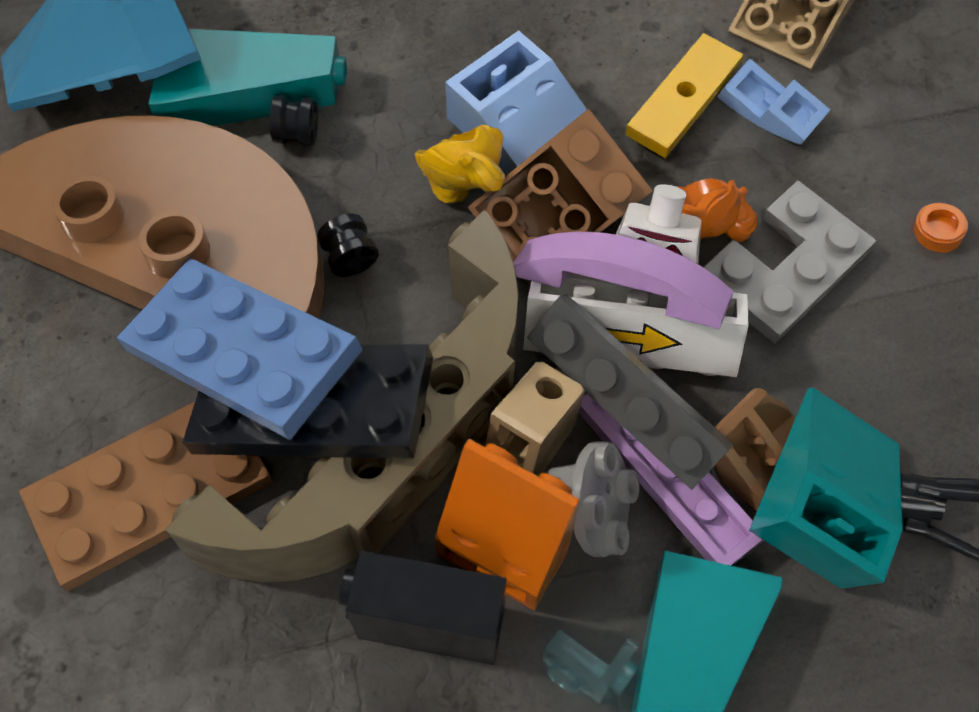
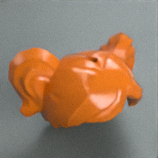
(720, 208)

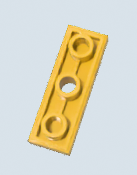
(684, 95)

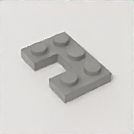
(825, 253)

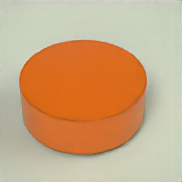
(940, 227)

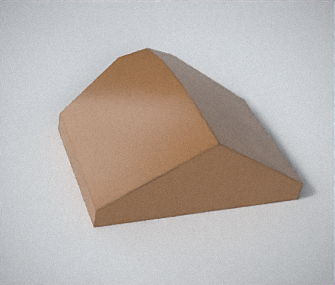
(758, 432)

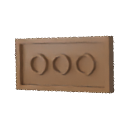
(126, 497)

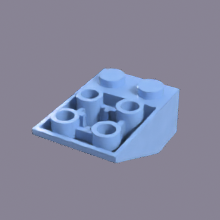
(516, 92)

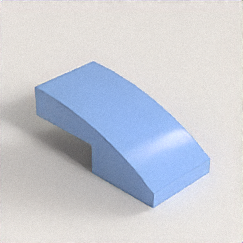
(765, 102)

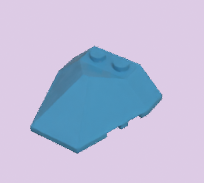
(92, 43)

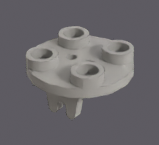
(604, 497)

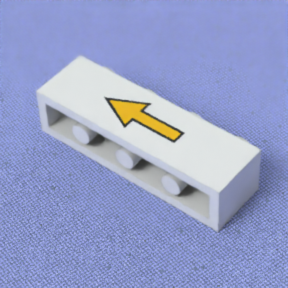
(643, 328)

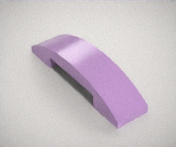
(691, 289)

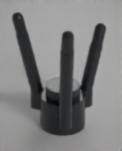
(927, 498)

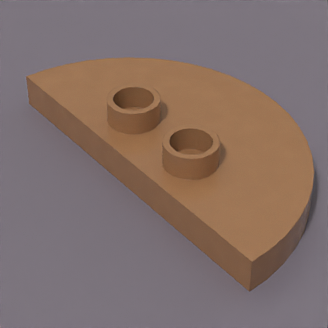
(143, 194)

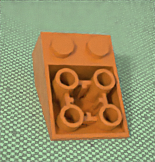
(506, 522)

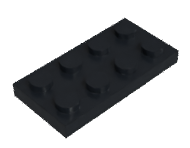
(366, 414)

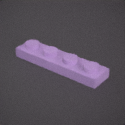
(703, 514)

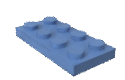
(241, 346)

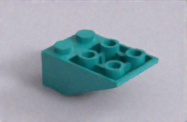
(834, 496)

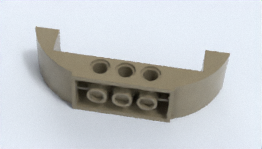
(363, 500)

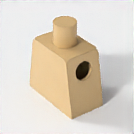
(536, 416)

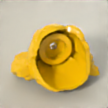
(464, 163)

